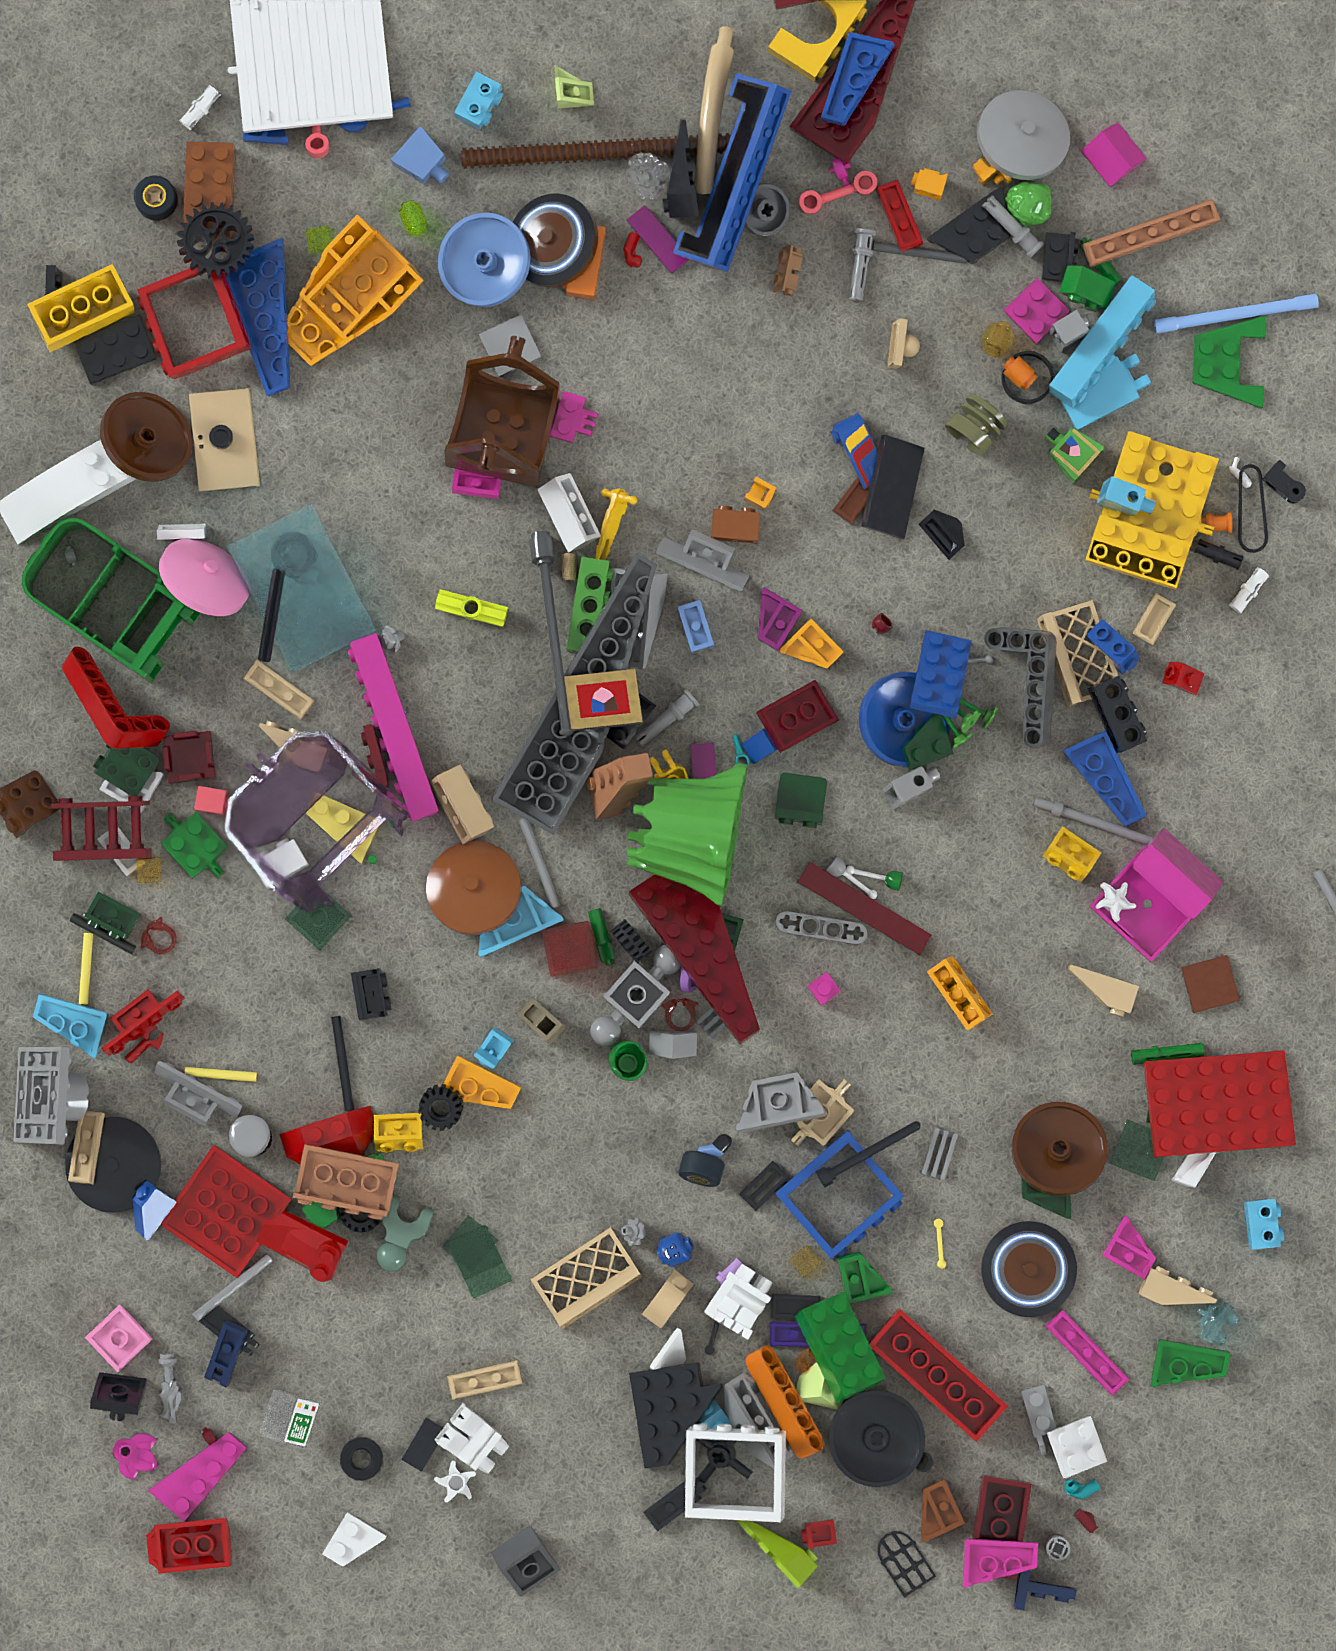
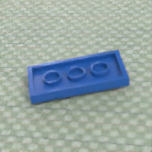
(940, 674)

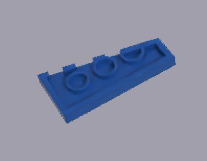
(855, 72)

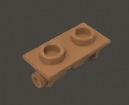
(788, 259)

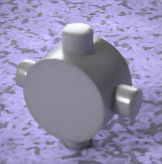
(71, 555)

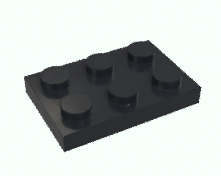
(115, 349)

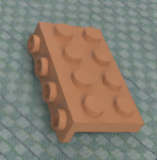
(346, 1181)

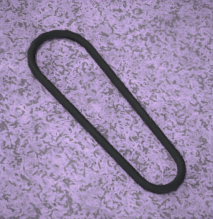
(1240, 509)

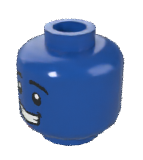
(675, 1249)

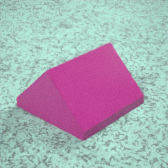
(1113, 154)

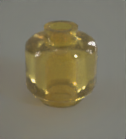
(997, 339)

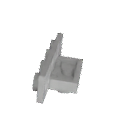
(706, 557)
(193, 1097)

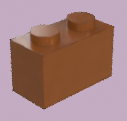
(735, 525)

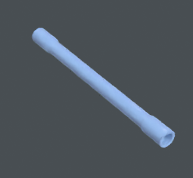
(1175, 323)

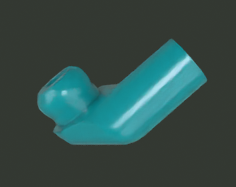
(1080, 1490)

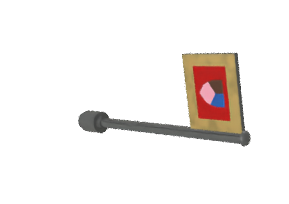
(585, 699)

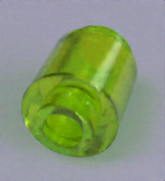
(413, 218)

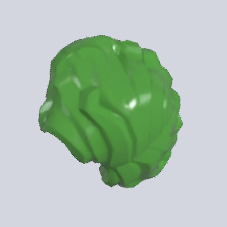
(1029, 203)

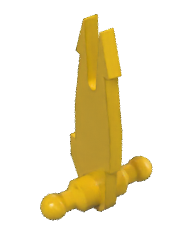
(612, 519)

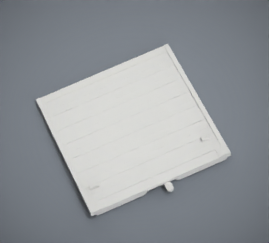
(309, 62)

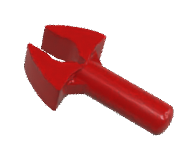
(144, 1044)

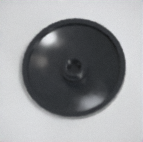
(123, 1165)
(876, 1438)

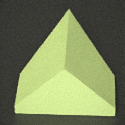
(572, 91)
(814, 1389)

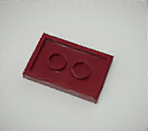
(797, 716)

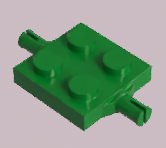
(194, 845)

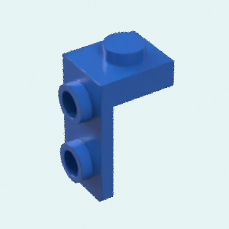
(1114, 646)

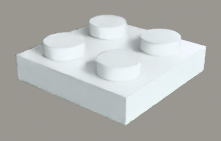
(1076, 1447)

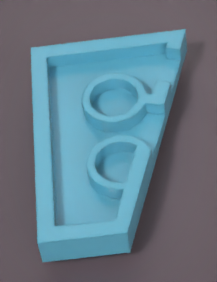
(74, 1021)

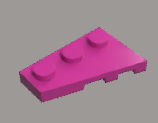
(996, 1558)

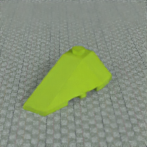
(788, 1556)

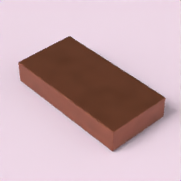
(852, 502)

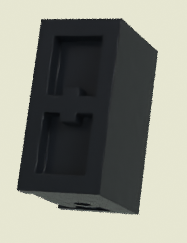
(370, 994)

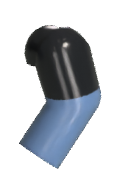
(718, 1147)

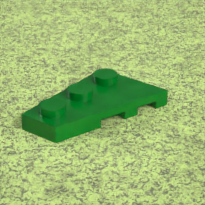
(1187, 1362)

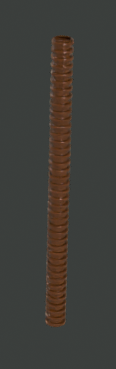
(581, 151)

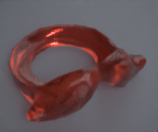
(160, 926)
(670, 1007)

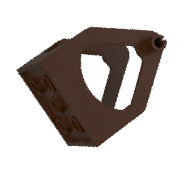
(501, 423)

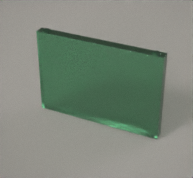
(479, 1261)

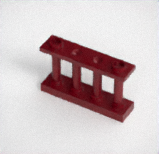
(90, 850)

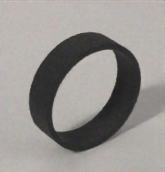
(1028, 401)

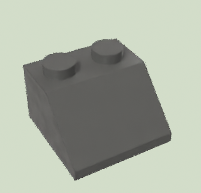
(525, 1561)

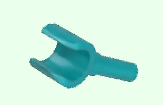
(739, 751)

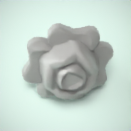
(391, 639)
(633, 1232)

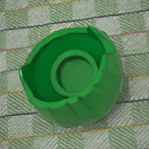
(627, 1060)

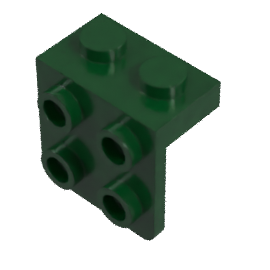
(126, 768)
(800, 800)

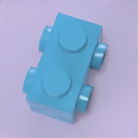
(476, 100)
(1259, 1224)

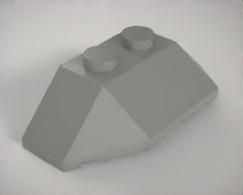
(747, 1406)

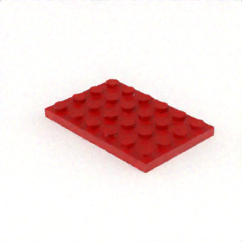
(1219, 1103)

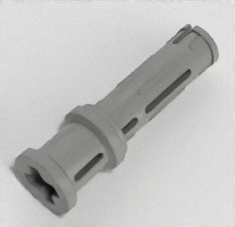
(1020, 234)
(862, 254)
(675, 711)

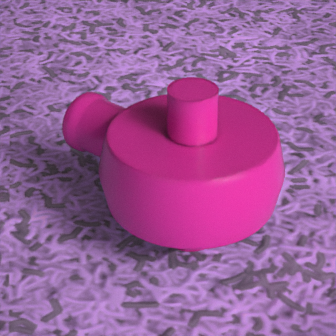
(841, 170)

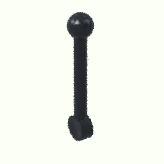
(709, 1349)

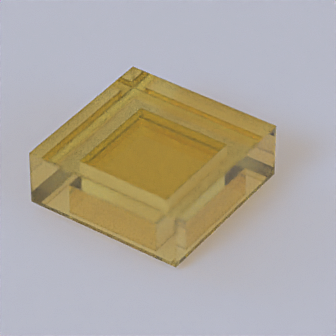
(148, 869)
(805, 1261)

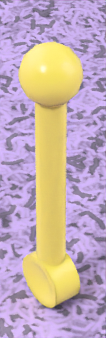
(938, 1223)

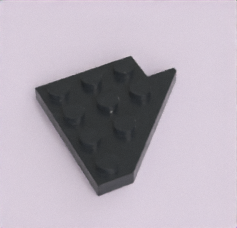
(666, 1407)

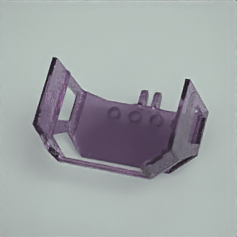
(285, 791)

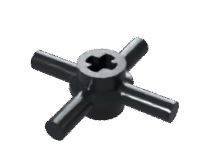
(719, 1461)

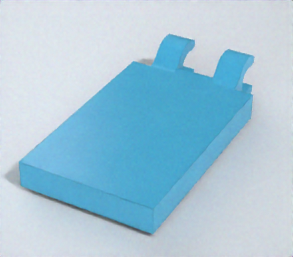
(1110, 393)

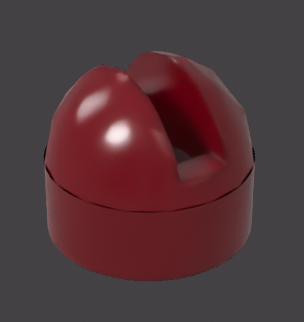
(882, 623)

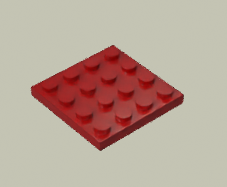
(224, 1210)

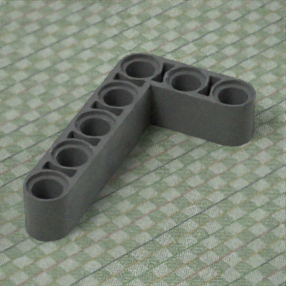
(1033, 677)

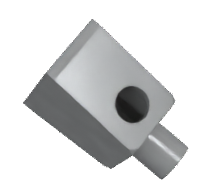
(906, 788)

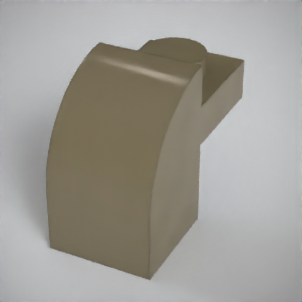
(541, 1021)

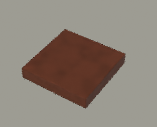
(1210, 984)

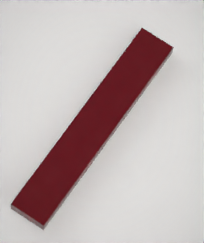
(864, 908)

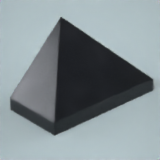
(944, 532)

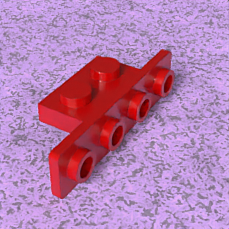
(138, 1016)

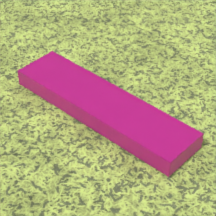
(1087, 1352)

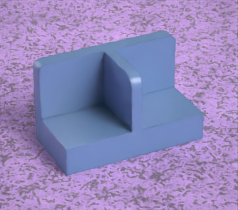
(695, 626)

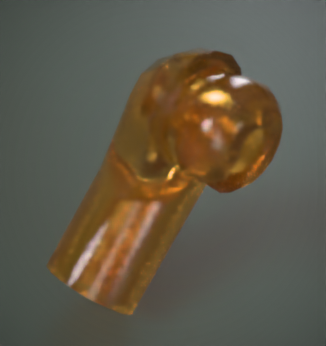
(804, 1360)

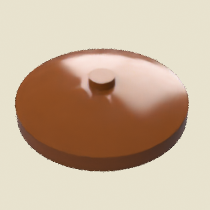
(473, 888)

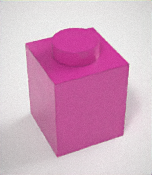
(823, 988)

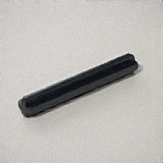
(271, 615)

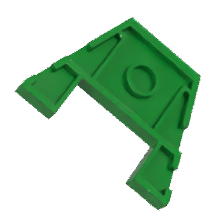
(1218, 360)

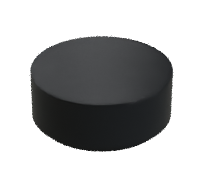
(221, 437)

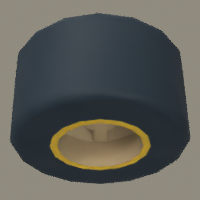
(158, 190)

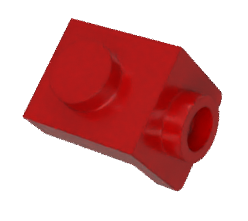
(1183, 677)
(819, 1533)

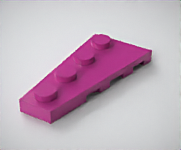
(195, 1479)

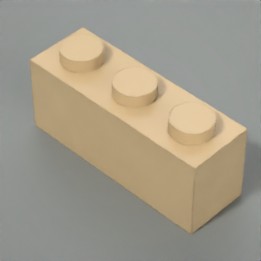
(462, 804)

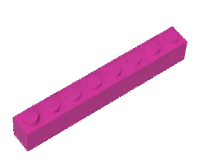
(394, 727)

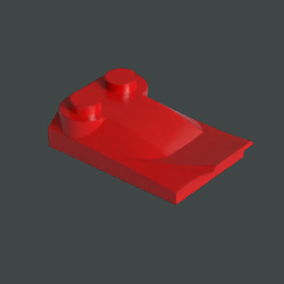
(304, 1244)
(190, 1545)

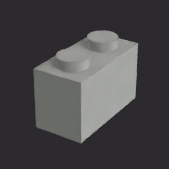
(1069, 330)

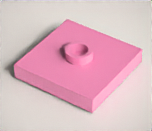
(119, 1338)

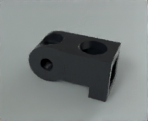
(1282, 484)

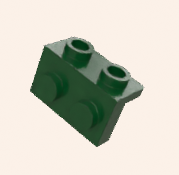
(112, 916)

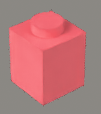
(211, 800)

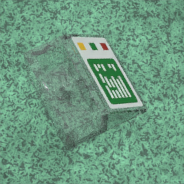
(290, 1418)

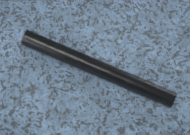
(342, 1063)

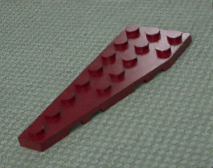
(886, 23)
(701, 943)

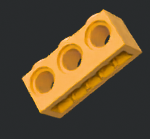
(959, 992)

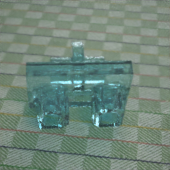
(1213, 1321)

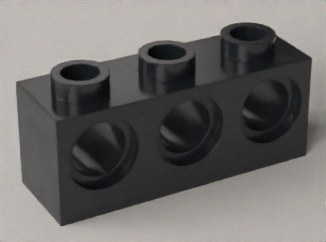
(1106, 710)

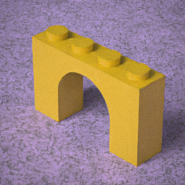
(812, 58)

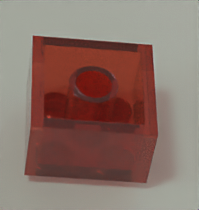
(569, 949)

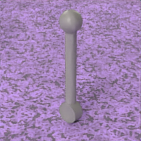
(988, 659)

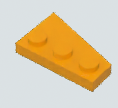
(481, 1085)

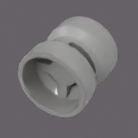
(1054, 1545)

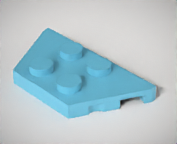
(529, 918)

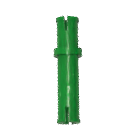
(1167, 1053)

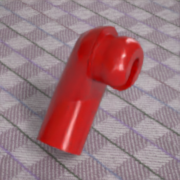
(629, 250)

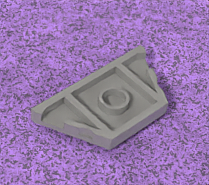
(778, 1102)

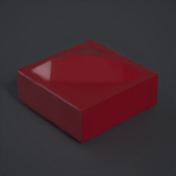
(1086, 1519)

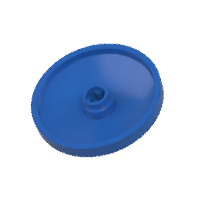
(887, 718)

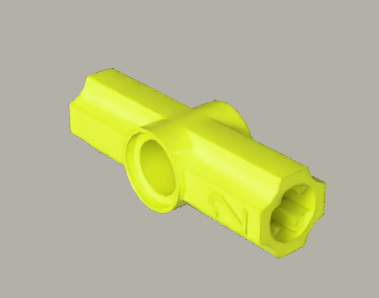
(456, 603)

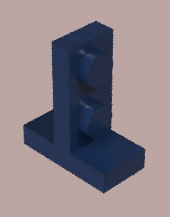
(1039, 1590)

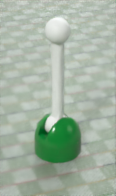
(892, 879)

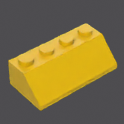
(81, 308)

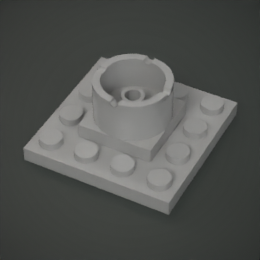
(47, 1095)

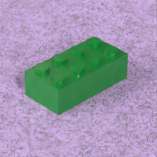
(840, 1347)

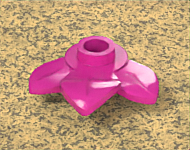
(138, 1457)

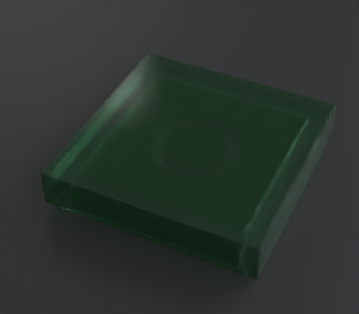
(321, 924)
(1135, 1151)

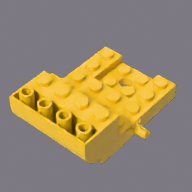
(1155, 543)

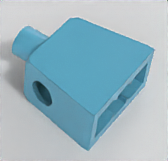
(1115, 496)

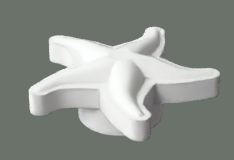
(1115, 900)
(455, 1482)

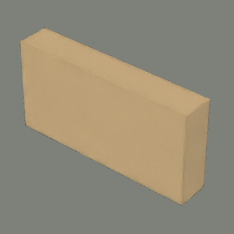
(1154, 619)

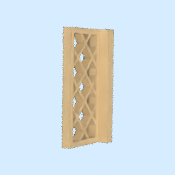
(1063, 665)
(600, 1293)

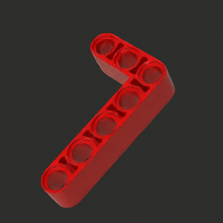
(104, 709)

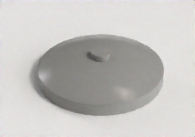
(1023, 135)

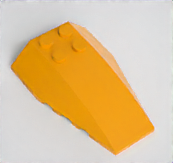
(349, 291)

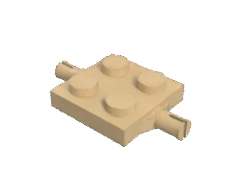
(837, 1113)

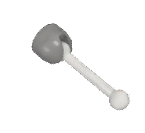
(837, 868)

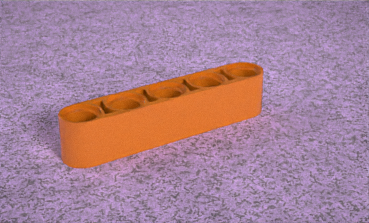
(784, 1402)

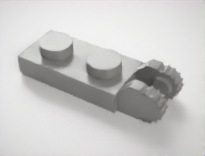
(1039, 1413)

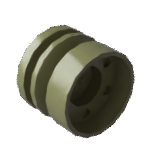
(979, 420)

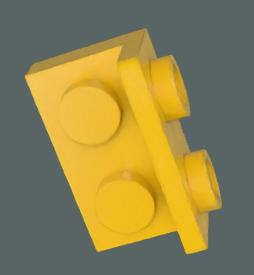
(1071, 854)
(398, 1132)

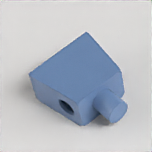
(421, 158)

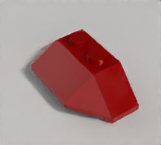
(344, 1132)

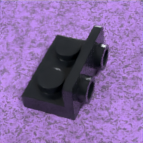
(1058, 255)

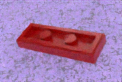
(899, 215)

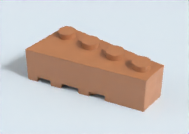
(617, 783)

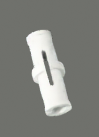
(200, 107)
(1249, 590)

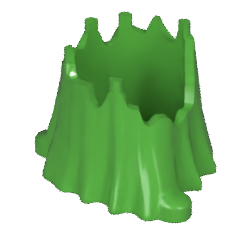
(692, 831)

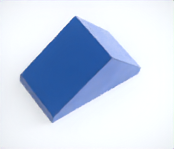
(759, 746)

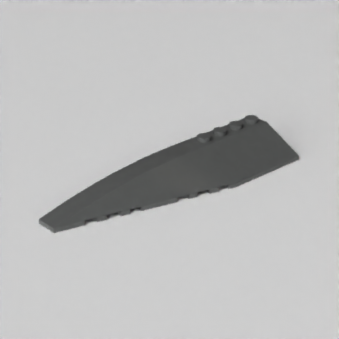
(554, 766)

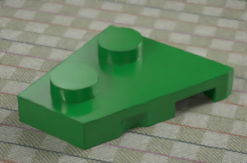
(860, 1278)

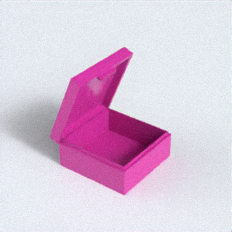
(1172, 881)

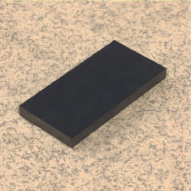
(893, 487)

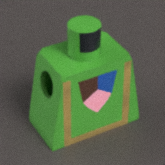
(1073, 452)

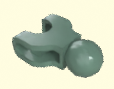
(399, 1236)

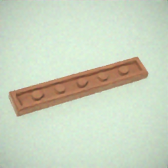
(1151, 233)

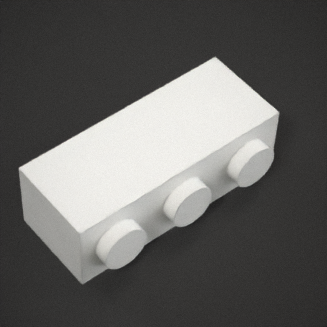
(569, 512)

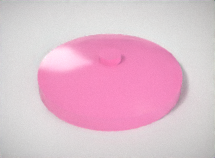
(203, 577)

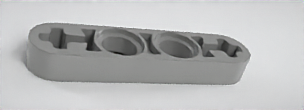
(821, 923)

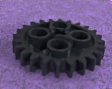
(196, 232)

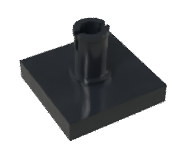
(118, 1394)

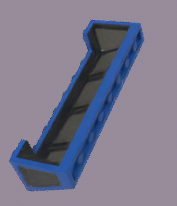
(738, 174)

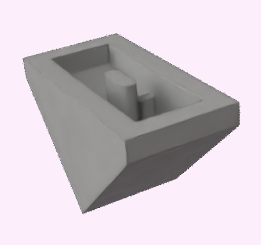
(673, 1043)

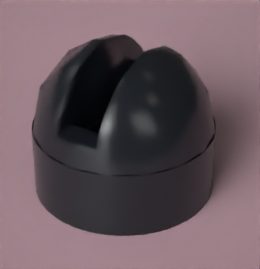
(928, 1465)

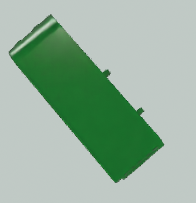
(145, 661)

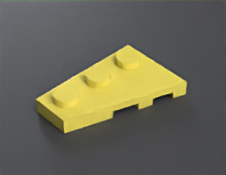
(337, 821)

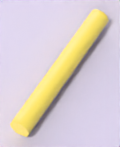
(85, 968)
(221, 1074)

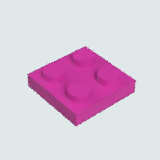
(1036, 310)

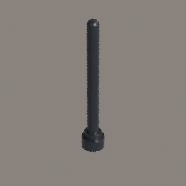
(828, 1174)

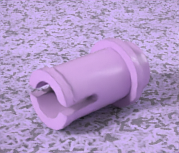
(733, 1267)

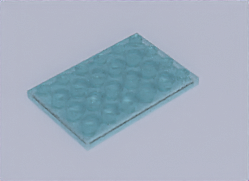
(317, 599)

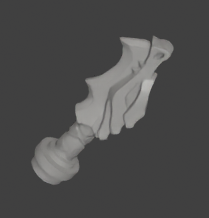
(170, 1393)

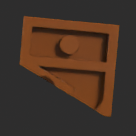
(938, 1511)

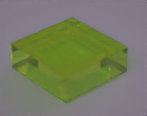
(318, 238)

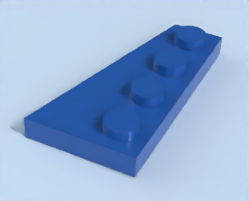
(1106, 775)

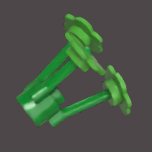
(969, 721)

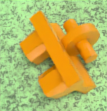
(986, 172)

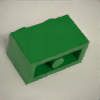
(1087, 288)

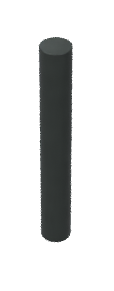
(102, 933)

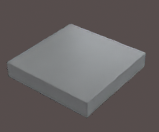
(498, 339)

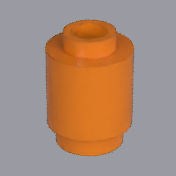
(1019, 372)

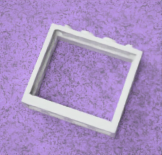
(736, 1512)

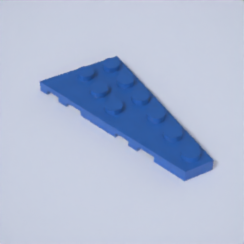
(262, 304)

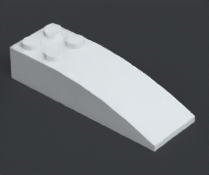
(61, 492)

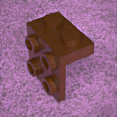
(26, 803)

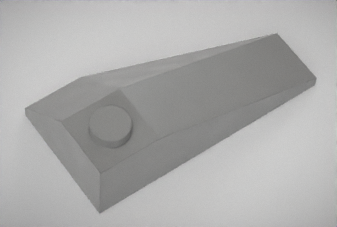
(650, 617)

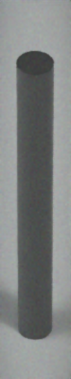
(919, 252)

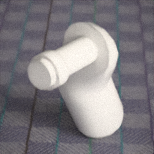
(1246, 482)

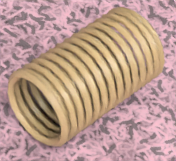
(569, 569)

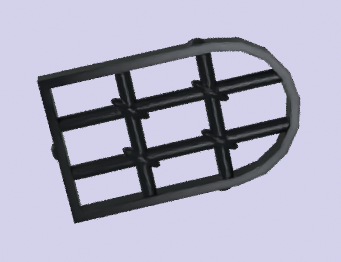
(903, 1574)

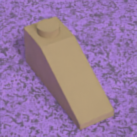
(1111, 992)

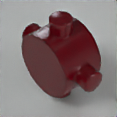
(209, 1436)

